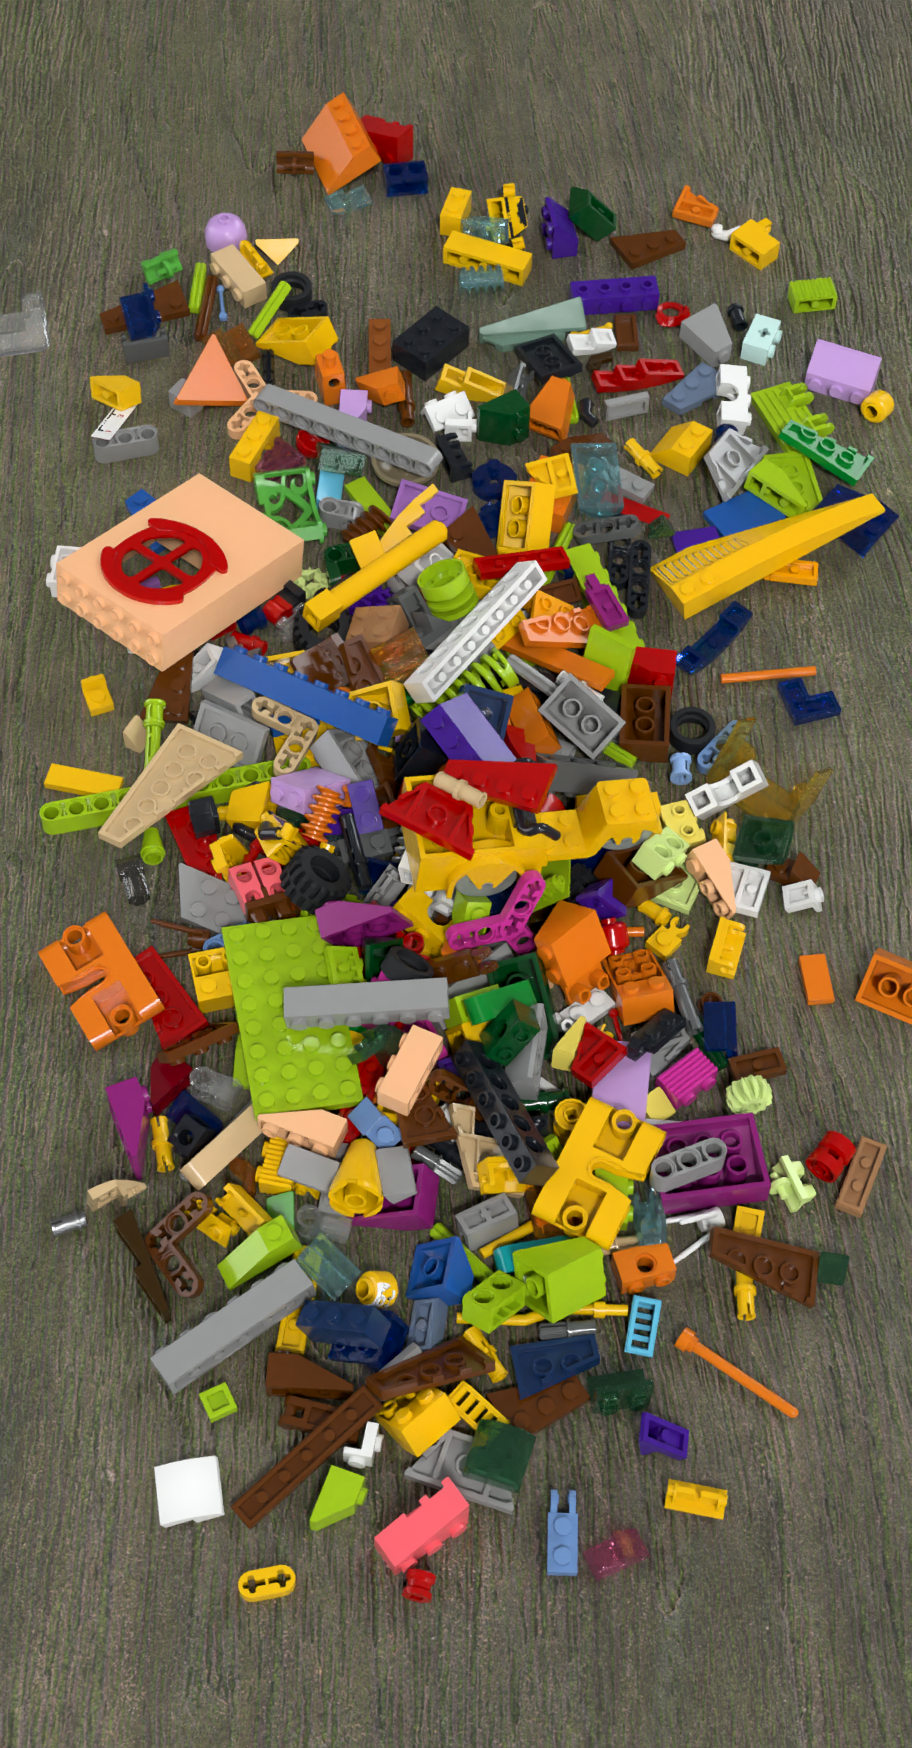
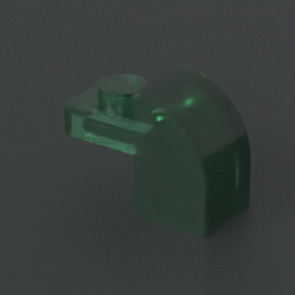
(378, 1041)

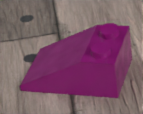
(347, 922)
(130, 1111)
(411, 1213)

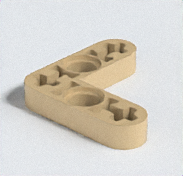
(293, 729)

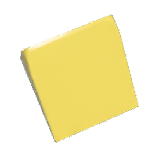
(659, 1105)

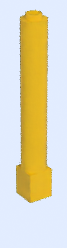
(328, 605)

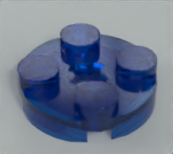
(491, 471)

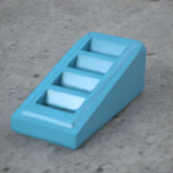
(647, 1303)

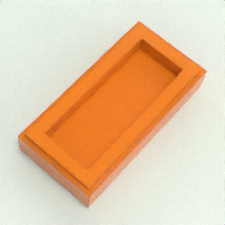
(816, 979)

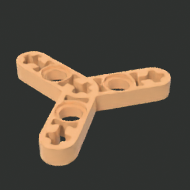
(251, 393)

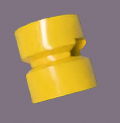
(566, 1117)

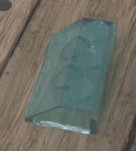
(597, 479)

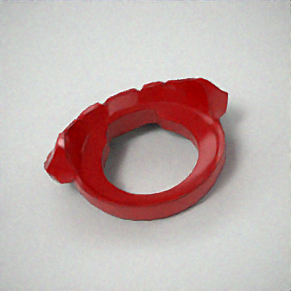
(671, 321)

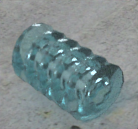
(481, 278)

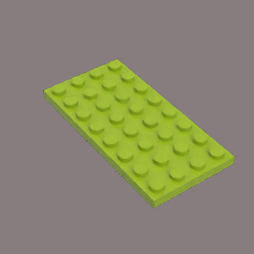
(283, 1065)

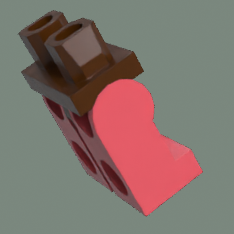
(260, 891)

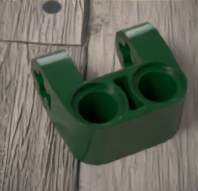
(339, 562)

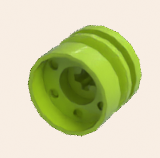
(448, 589)

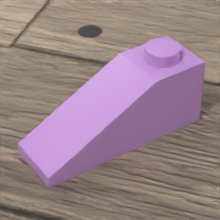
(355, 404)

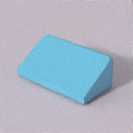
(329, 485)

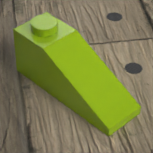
(775, 488)
(259, 1252)

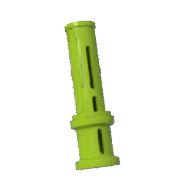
(154, 725)

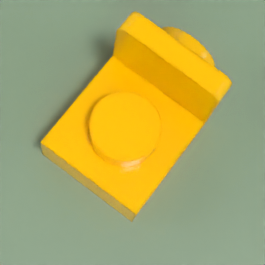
(97, 695)

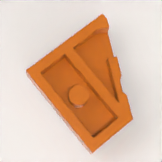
(695, 209)

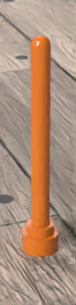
(689, 1342)

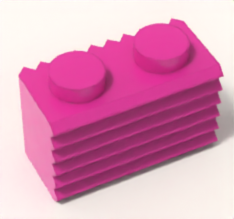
(687, 1078)

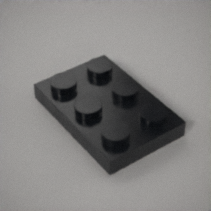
(548, 358)

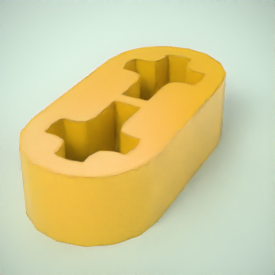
(267, 1591)

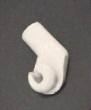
(719, 233)
(563, 1023)

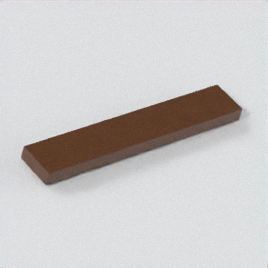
(306, 1457)

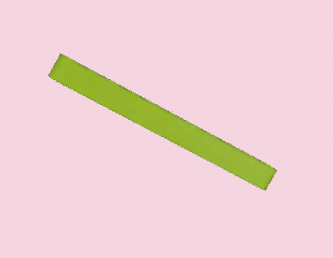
(89, 806)

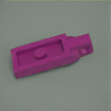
(605, 604)

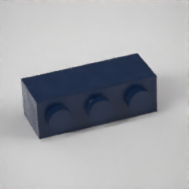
(343, 1324)

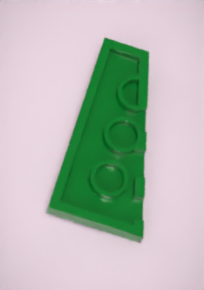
(837, 459)

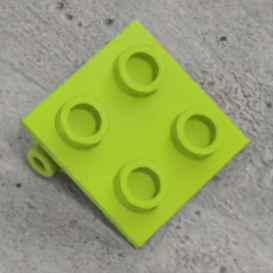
(557, 883)

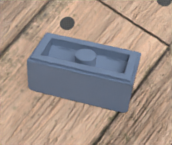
(427, 1323)

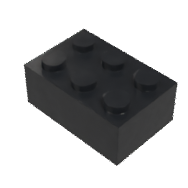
(430, 343)

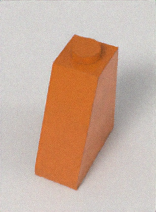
(553, 409)

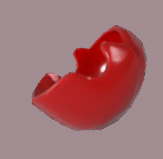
(307, 442)

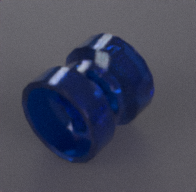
(252, 621)

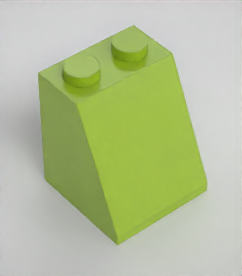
(561, 1276)

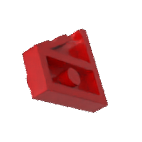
(596, 1056)

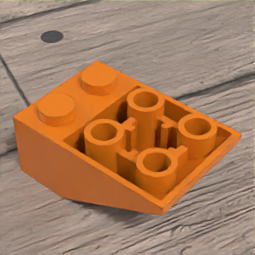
(637, 986)

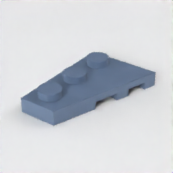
(692, 390)

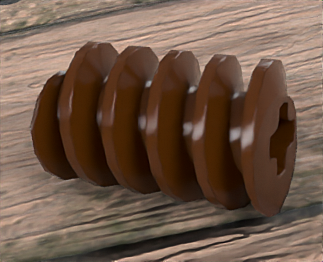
(369, 522)

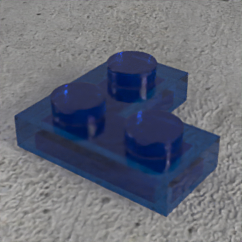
(804, 707)

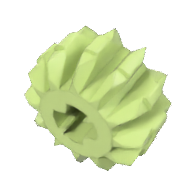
(749, 1095)

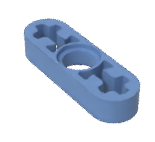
(706, 754)

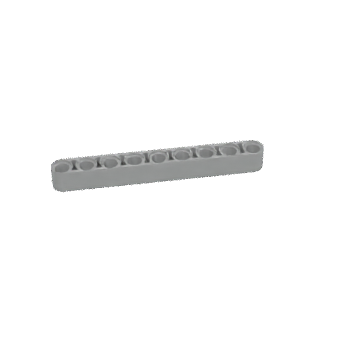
(348, 430)

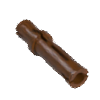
(407, 406)

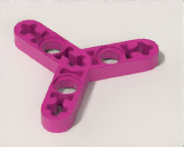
(498, 922)

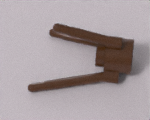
(196, 938)

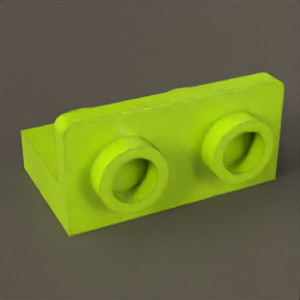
(343, 965)

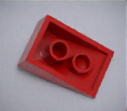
(653, 667)

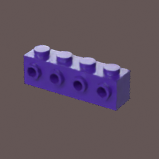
(616, 294)

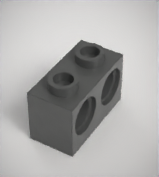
(410, 600)

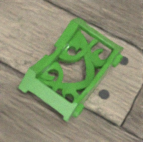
(267, 490)

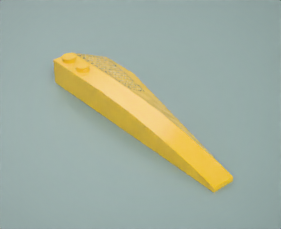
(730, 563)

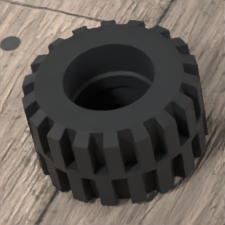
(304, 639)
(315, 878)

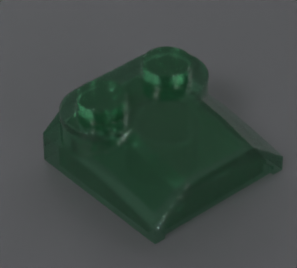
(763, 841)
(499, 1455)

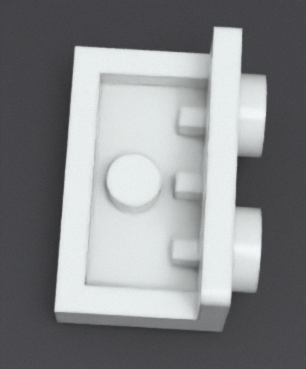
(452, 407)

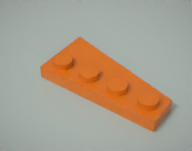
(559, 630)

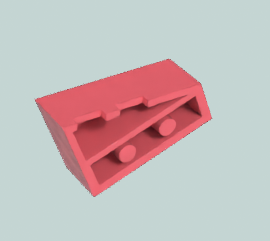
(423, 1528)

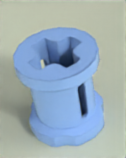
(680, 768)

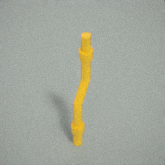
(597, 1309)

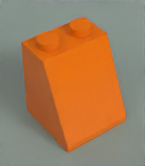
(571, 943)

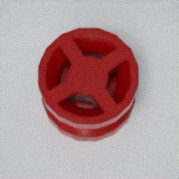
(419, 1585)

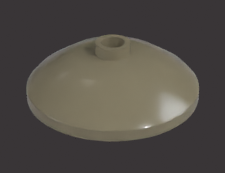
(393, 474)

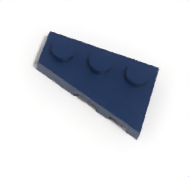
(551, 1361)

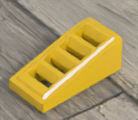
(458, 1396)

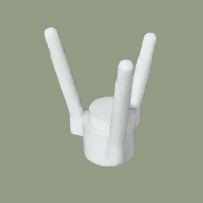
(705, 1220)

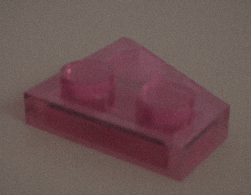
(280, 457)

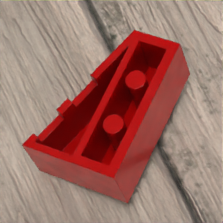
(390, 140)

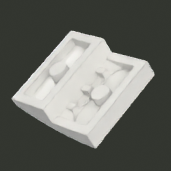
(189, 1491)

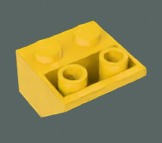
(211, 980)
(418, 1419)

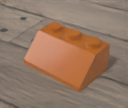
(888, 985)

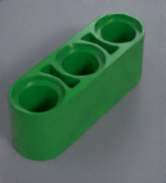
(489, 1004)

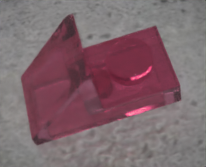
(615, 1554)

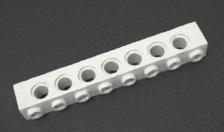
(475, 632)

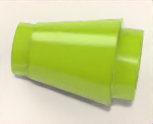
(152, 847)

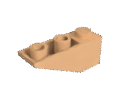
(713, 874)
(310, 1129)

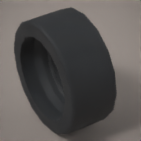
(296, 280)
(696, 716)
(405, 965)

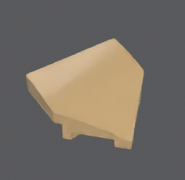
(111, 1190)

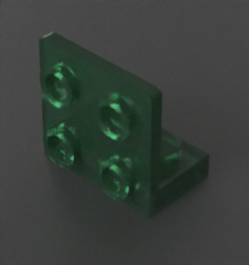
(619, 1391)

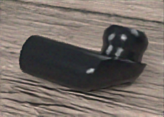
(585, 412)

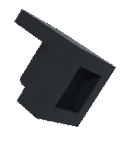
(204, 817)

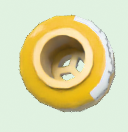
(377, 1289)

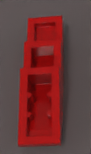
(643, 375)

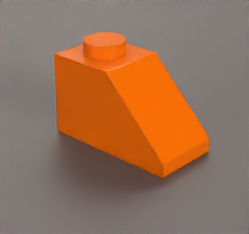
(383, 386)

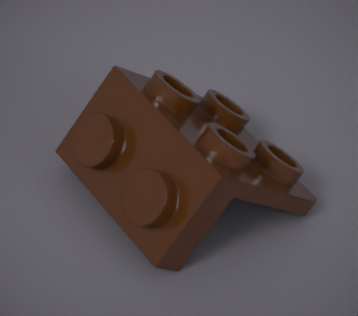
(323, 663)

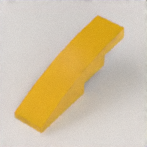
(413, 512)

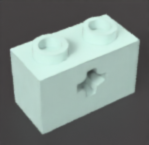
(761, 340)

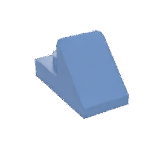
(375, 1124)

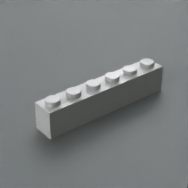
(366, 1003)
(233, 1326)

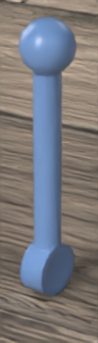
(222, 316)

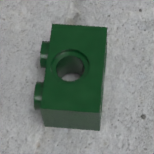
(509, 1032)

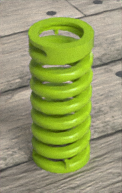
(495, 661)

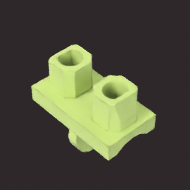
(787, 1183)

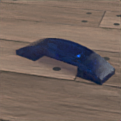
(715, 640)

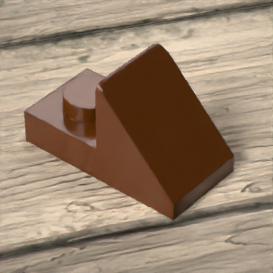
(794, 871)

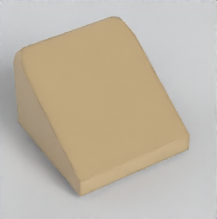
(135, 735)

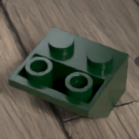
(591, 214)

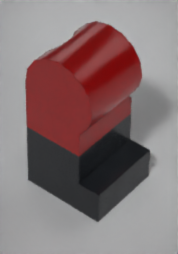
(284, 602)

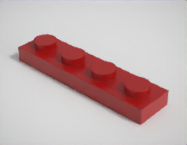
(499, 565)

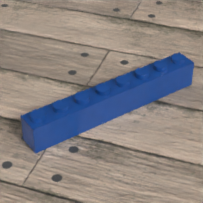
(306, 696)

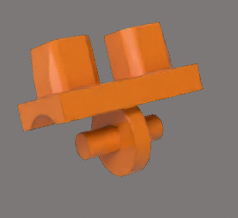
(580, 990)

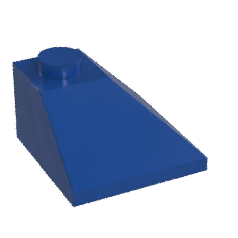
(440, 1271)

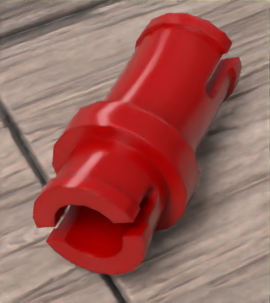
(250, 642)

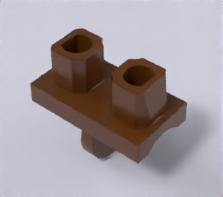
(295, 162)

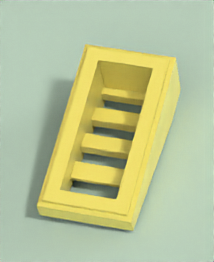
(566, 1048)

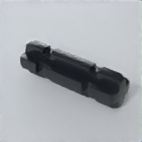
(268, 366)

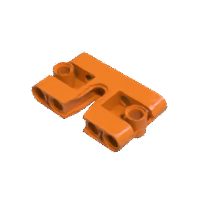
(120, 995)

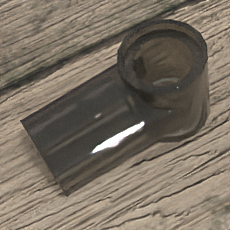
(132, 874)

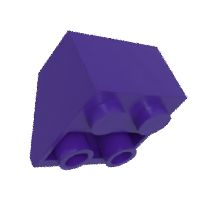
(558, 230)

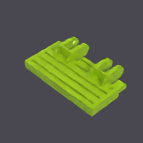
(785, 403)

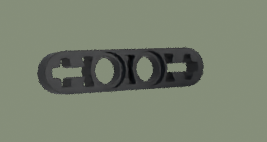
(619, 552)
(641, 579)

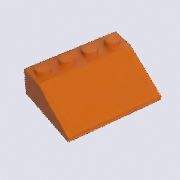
(339, 144)

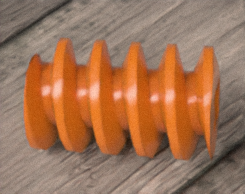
(322, 814)

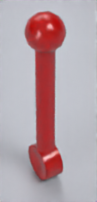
(613, 1013)

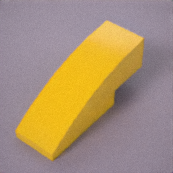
(475, 383)

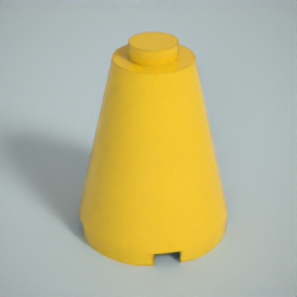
(357, 1181)

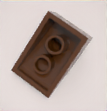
(630, 882)

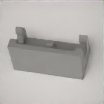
(487, 1221)

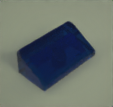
(188, 1104)

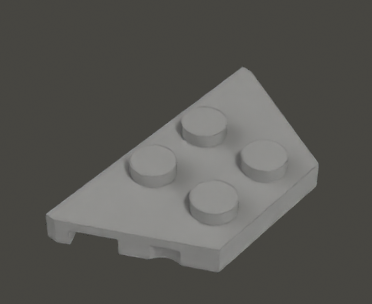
(731, 460)
(207, 901)
(449, 1459)

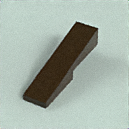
(145, 1276)

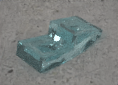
(342, 202)

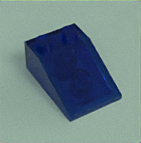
(868, 534)

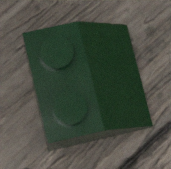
(504, 419)

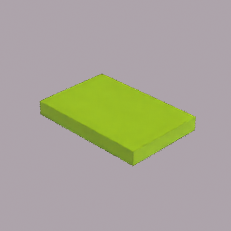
(611, 652)

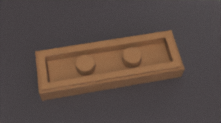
(860, 1177)

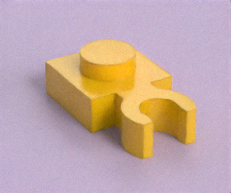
(667, 941)

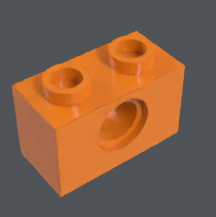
(655, 1257)

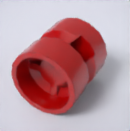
(830, 1156)

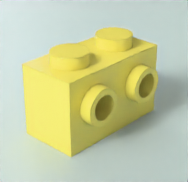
(682, 821)

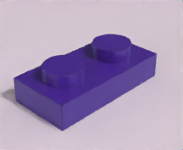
(365, 806)

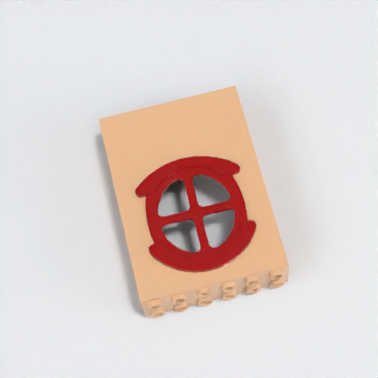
(234, 546)

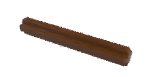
(206, 307)

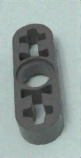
(599, 524)

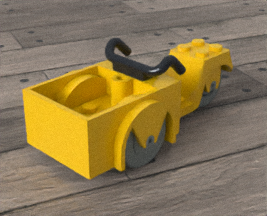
(517, 841)

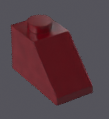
(167, 1084)

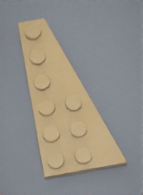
(173, 775)

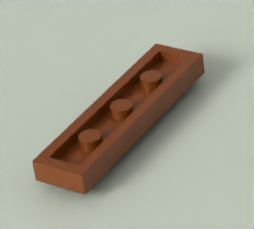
(379, 344)

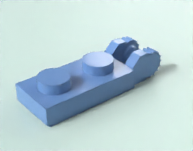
(562, 1537)

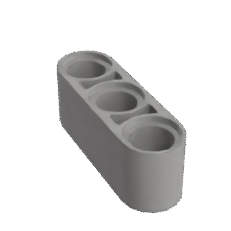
(127, 444)
(694, 1154)

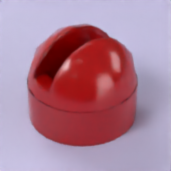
(408, 942)

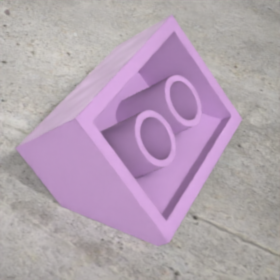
(842, 372)

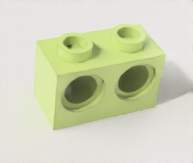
(661, 853)

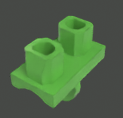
(161, 266)

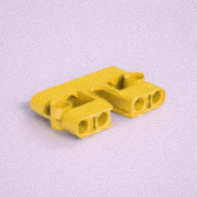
(595, 1145)

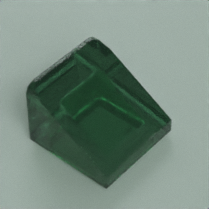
(659, 528)
(832, 1268)

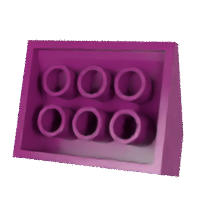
(744, 1170)

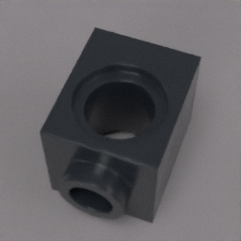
(201, 1132)

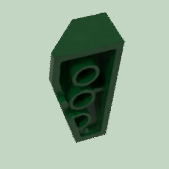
(530, 967)

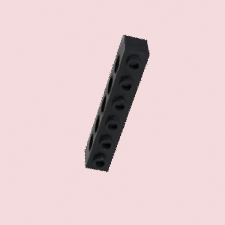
(505, 1115)

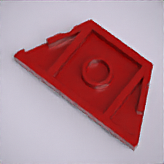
(435, 817)

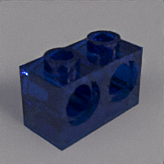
(405, 178)

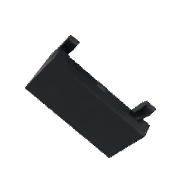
(453, 459)

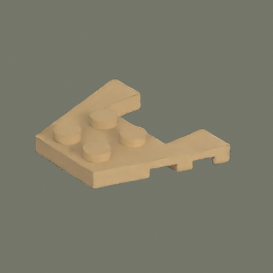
(472, 1147)

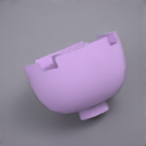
(223, 231)

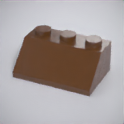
(647, 721)

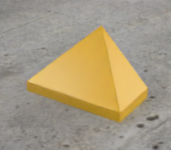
(277, 248)

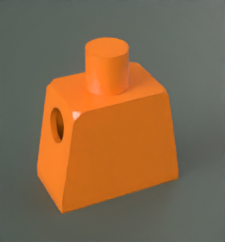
(327, 368)

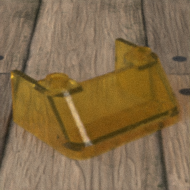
(772, 800)

